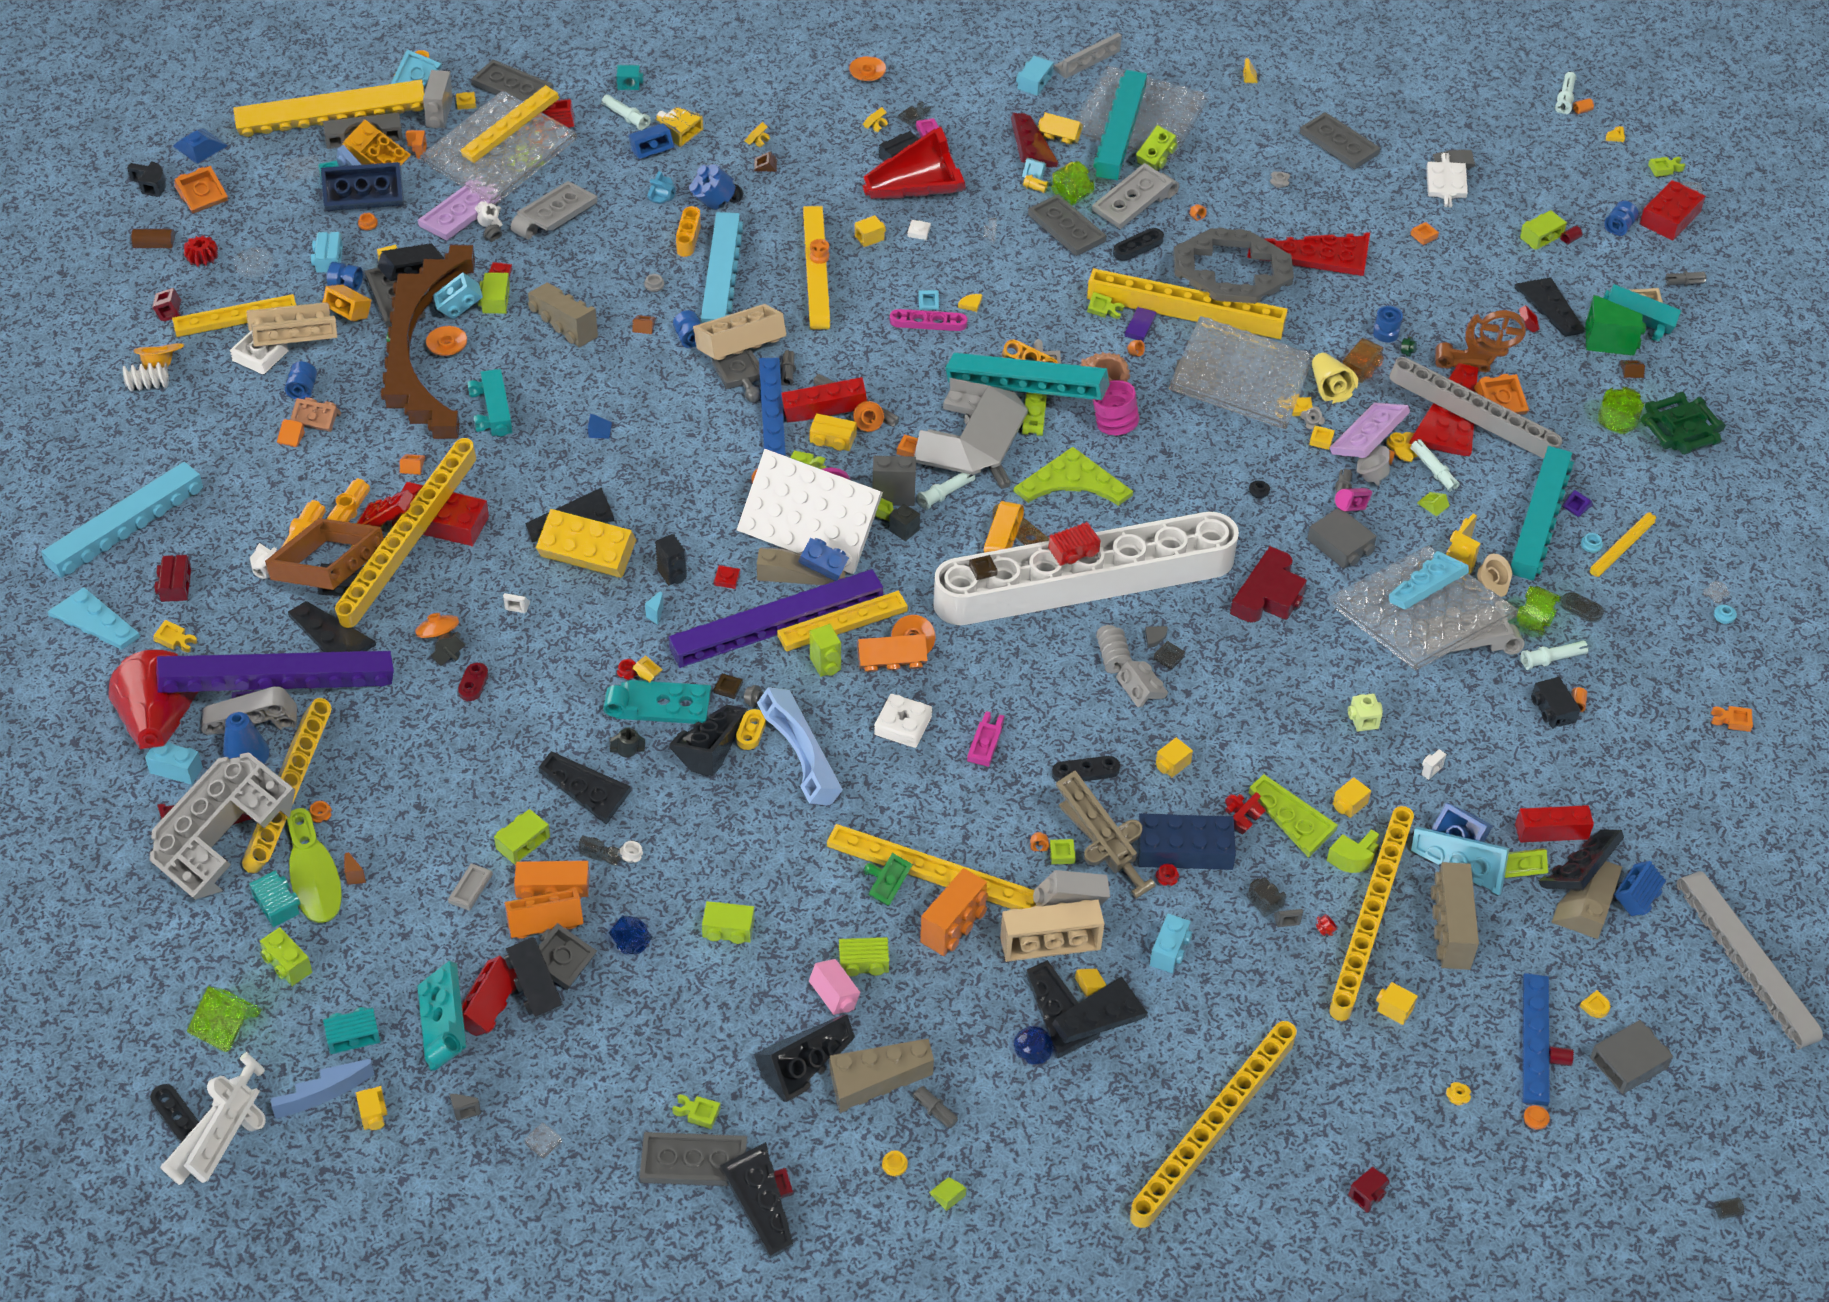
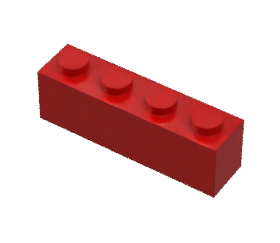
(823, 399)

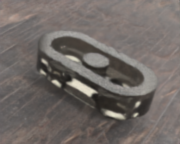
(1582, 607)

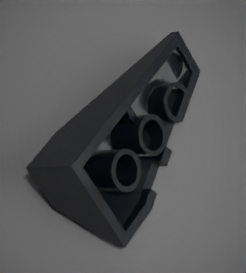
(796, 1059)

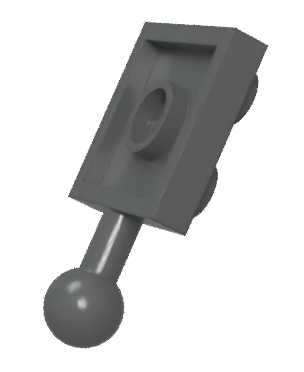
(740, 370)

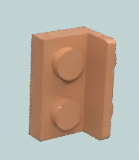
(315, 414)

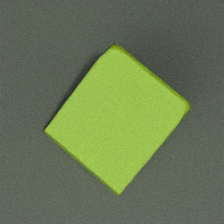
(1434, 502)
(948, 1193)

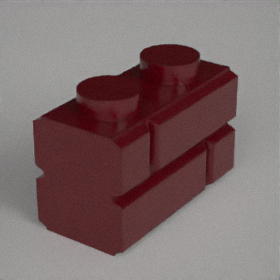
(174, 578)

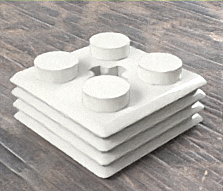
(258, 357)
(903, 720)

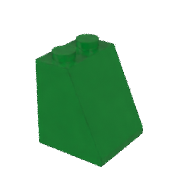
(1613, 328)

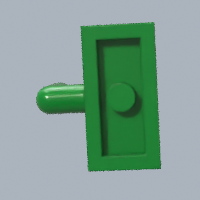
(888, 879)

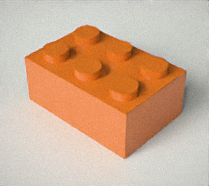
(954, 912)

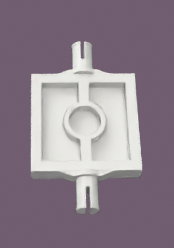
(1446, 180)

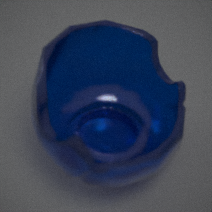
(1033, 1045)

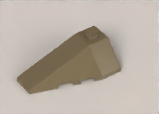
(783, 566)
(1587, 908)

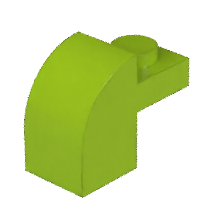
(1351, 856)

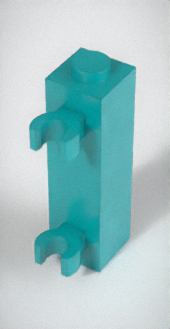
(1655, 313)
(496, 403)

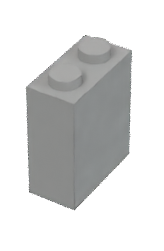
(437, 99)
(1071, 888)

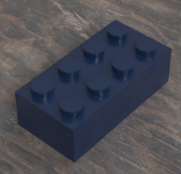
(362, 186)
(1187, 841)

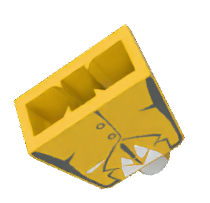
(682, 124)

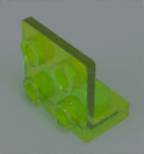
(220, 1017)

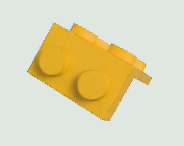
(1463, 546)

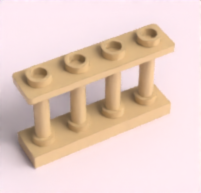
(291, 324)

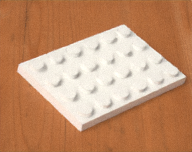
(802, 502)

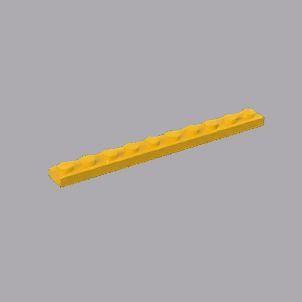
(926, 866)

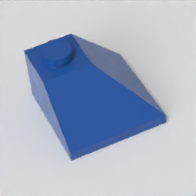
(199, 145)
(1461, 823)

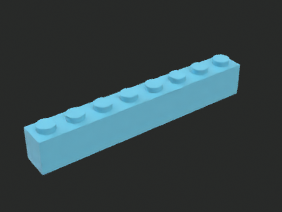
(722, 266)
(122, 520)

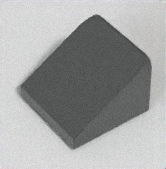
(1288, 917)
(464, 1106)

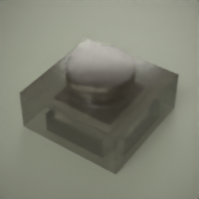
(1169, 655)

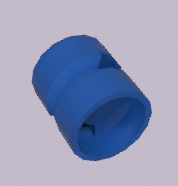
(1621, 218)
(347, 275)
(1388, 324)
(684, 325)
(300, 380)

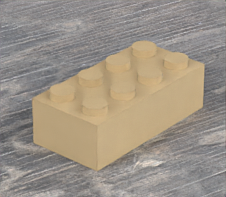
(740, 331)
(1052, 930)

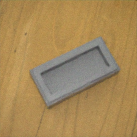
(470, 887)

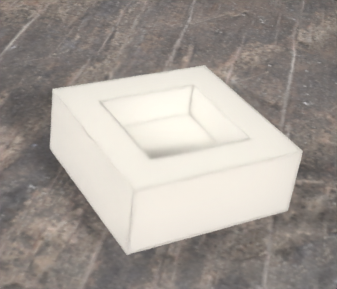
(919, 229)
(1433, 764)

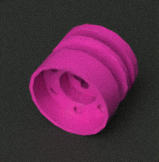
(1118, 409)

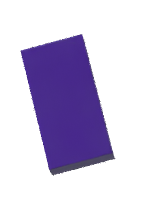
(1140, 324)

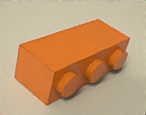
(892, 652)
(548, 877)
(543, 912)

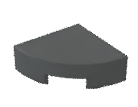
(1155, 635)

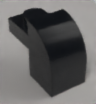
(149, 177)

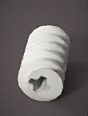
(146, 377)

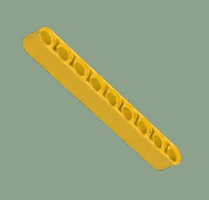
(816, 273)
(293, 776)

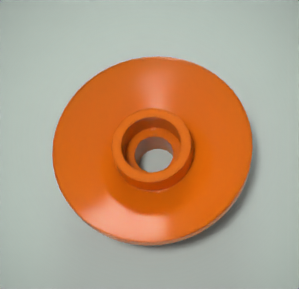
(867, 68)
(446, 340)
(436, 625)
(915, 625)

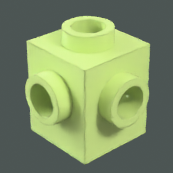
(1365, 712)

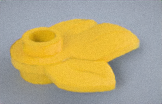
(1400, 443)

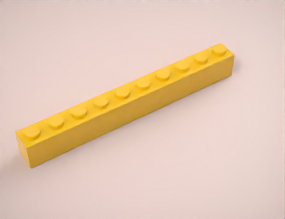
(332, 106)
(1187, 303)

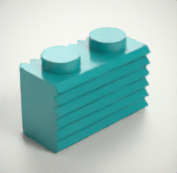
(274, 898)
(351, 1030)

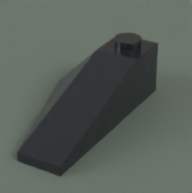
(708, 742)

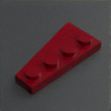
(1030, 140)

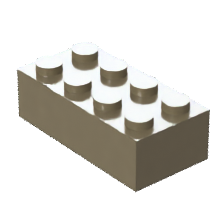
(1455, 916)

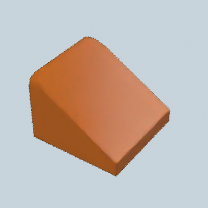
(290, 433)
(411, 464)

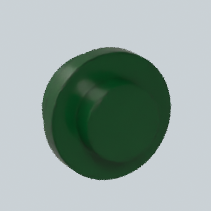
(1408, 346)

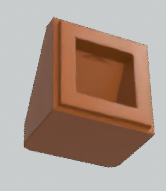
(643, 324)
(353, 871)

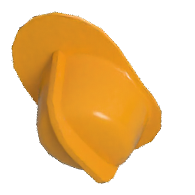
(157, 354)

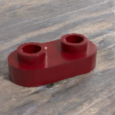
(473, 679)

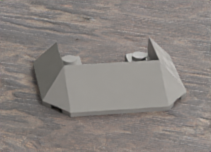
(987, 436)
(207, 811)

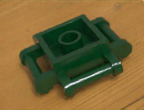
(1684, 425)

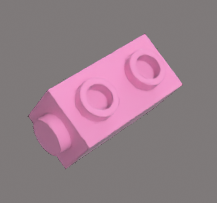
(834, 986)

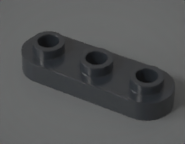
(1144, 240)
(1096, 771)
(171, 1108)

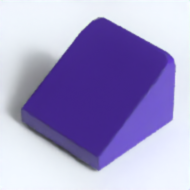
(1577, 503)

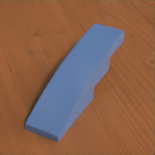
(333, 1083)

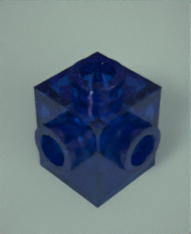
(630, 935)

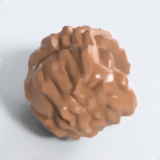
(1115, 365)

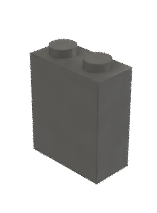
(895, 478)
(1342, 538)
(1631, 1056)

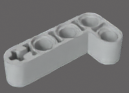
(260, 706)

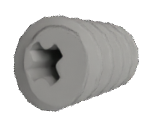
(1113, 648)

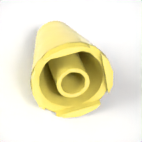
(1333, 378)

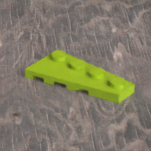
(1295, 817)

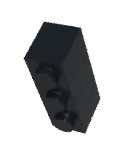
(406, 260)
(533, 978)

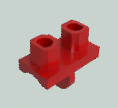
(1251, 807)

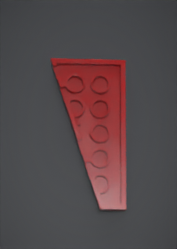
(1327, 252)
(1444, 429)

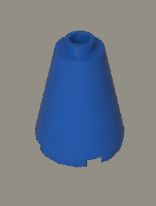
(243, 737)

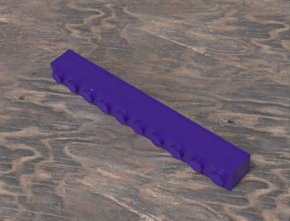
(765, 620)
(273, 670)

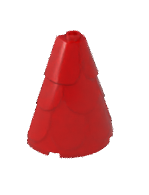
(916, 171)
(145, 712)

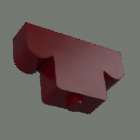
(1269, 589)

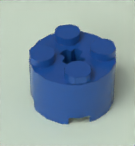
(712, 186)

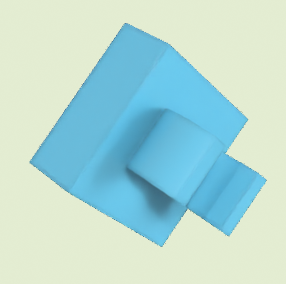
(1035, 168)

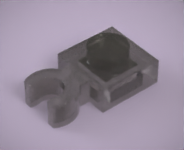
(913, 114)
(595, 849)

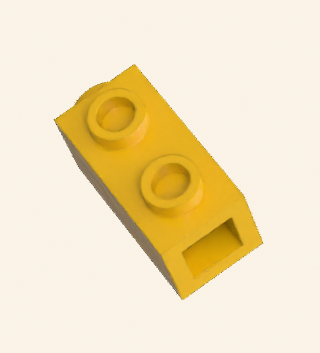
(1060, 127)

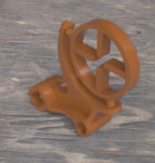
(1482, 350)

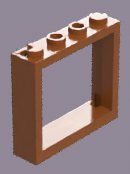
(285, 562)

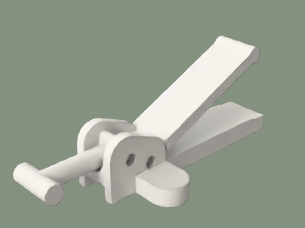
(212, 1135)

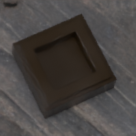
(983, 567)
(728, 686)

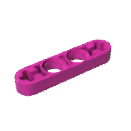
(928, 320)

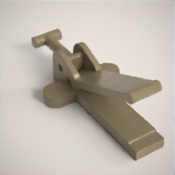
(1109, 841)

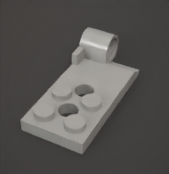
(1146, 184)
(552, 209)
(1502, 637)

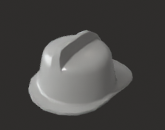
(1375, 466)

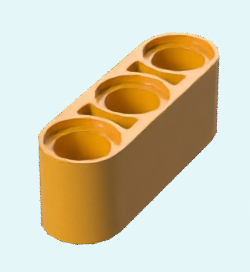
(688, 231)
(1025, 351)
(1004, 526)

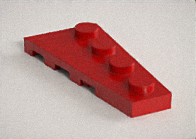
(379, 512)

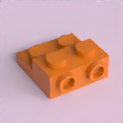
(200, 189)
(1504, 391)

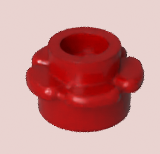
(626, 664)
(1171, 871)
(1326, 925)

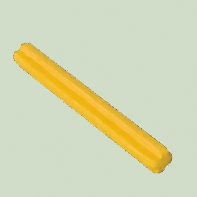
(1622, 544)

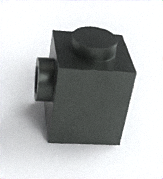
(904, 522)

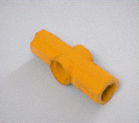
(348, 502)
(311, 512)

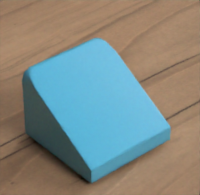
(928, 300)
(654, 607)

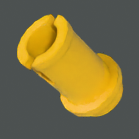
(1034, 183)

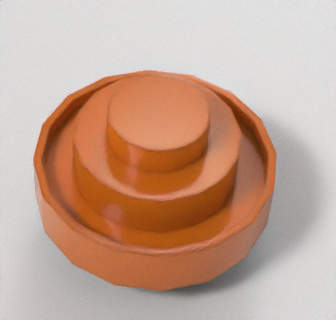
(868, 416)

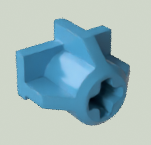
(661, 189)

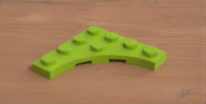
(1073, 473)

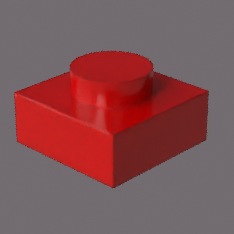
(501, 268)
(1530, 319)
(727, 577)

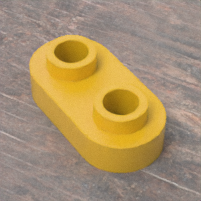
(751, 731)

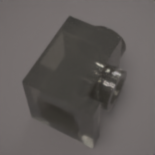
(1265, 896)

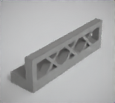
(1089, 56)

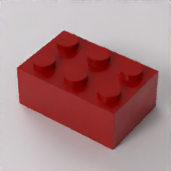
(1672, 210)

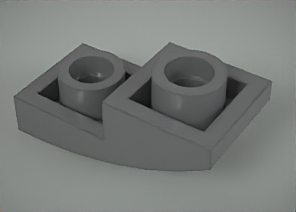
(1457, 156)

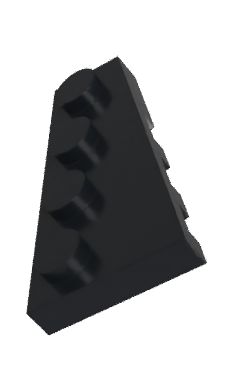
(1550, 302)
(590, 506)
(327, 630)
(586, 786)
(1584, 863)
(1053, 1000)
(1102, 1011)
(757, 1193)

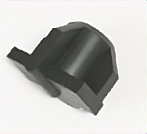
(447, 646)
(627, 743)

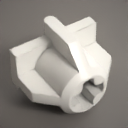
(488, 214)
(258, 561)

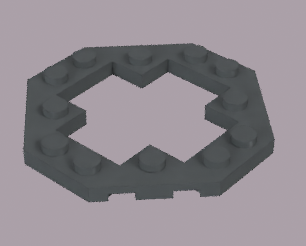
(1259, 249)

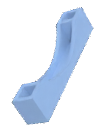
(784, 714)

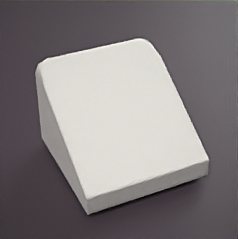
(516, 603)

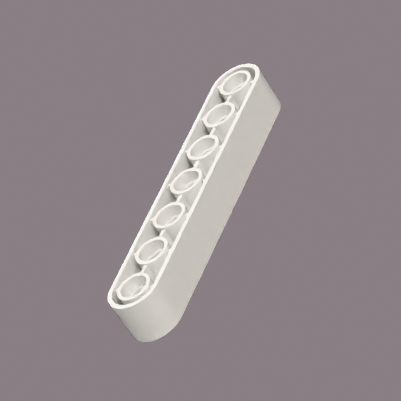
(1128, 563)

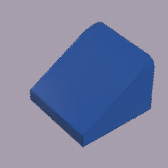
(599, 427)

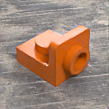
(417, 140)

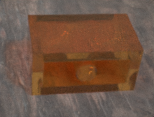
(1364, 359)

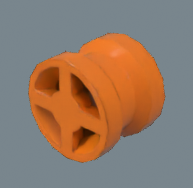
(819, 251)

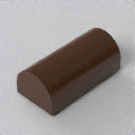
(152, 238)

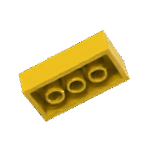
(586, 543)

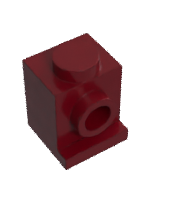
(167, 304)
(1369, 1188)

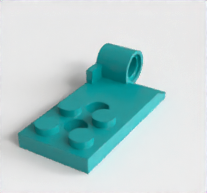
(639, 701)
(446, 1034)

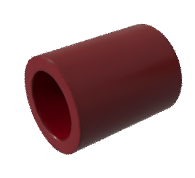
(1571, 234)
(1561, 1056)

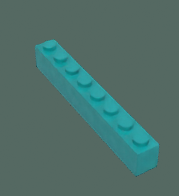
(1120, 125)
(1030, 375)
(1540, 513)

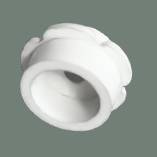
(631, 851)

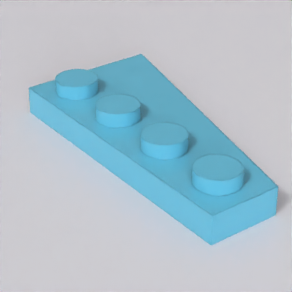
(1431, 578)

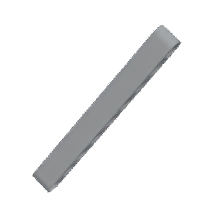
(1473, 407)
(1751, 960)

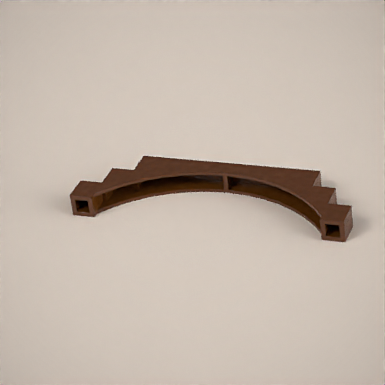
(411, 298)

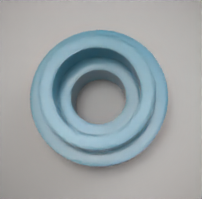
(1592, 542)
(1725, 614)

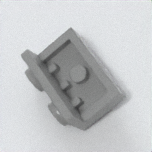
(1140, 682)

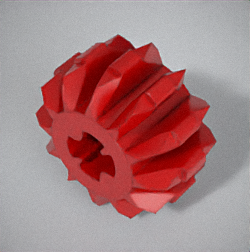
(200, 250)

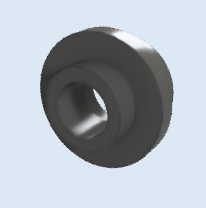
(492, 232)
(752, 695)

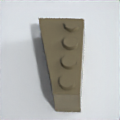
(564, 314)
(878, 1071)

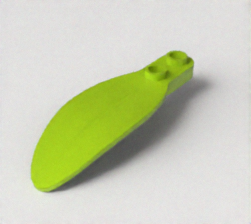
(312, 871)

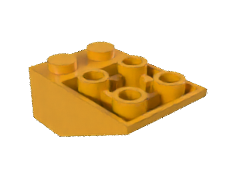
(373, 146)

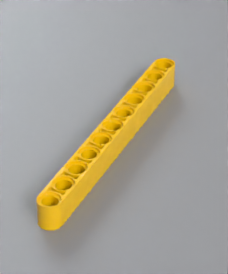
(405, 533)
(1371, 914)
(1211, 1132)

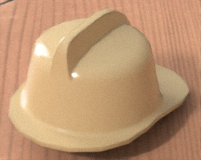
(1495, 574)

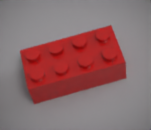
(458, 520)

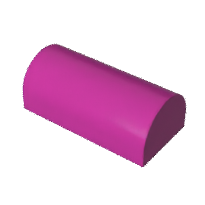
(1353, 499)

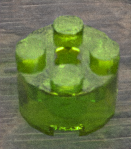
(1072, 182)
(1620, 410)
(1538, 610)

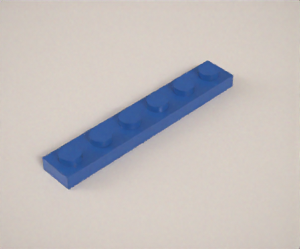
(772, 405)
(1536, 1039)

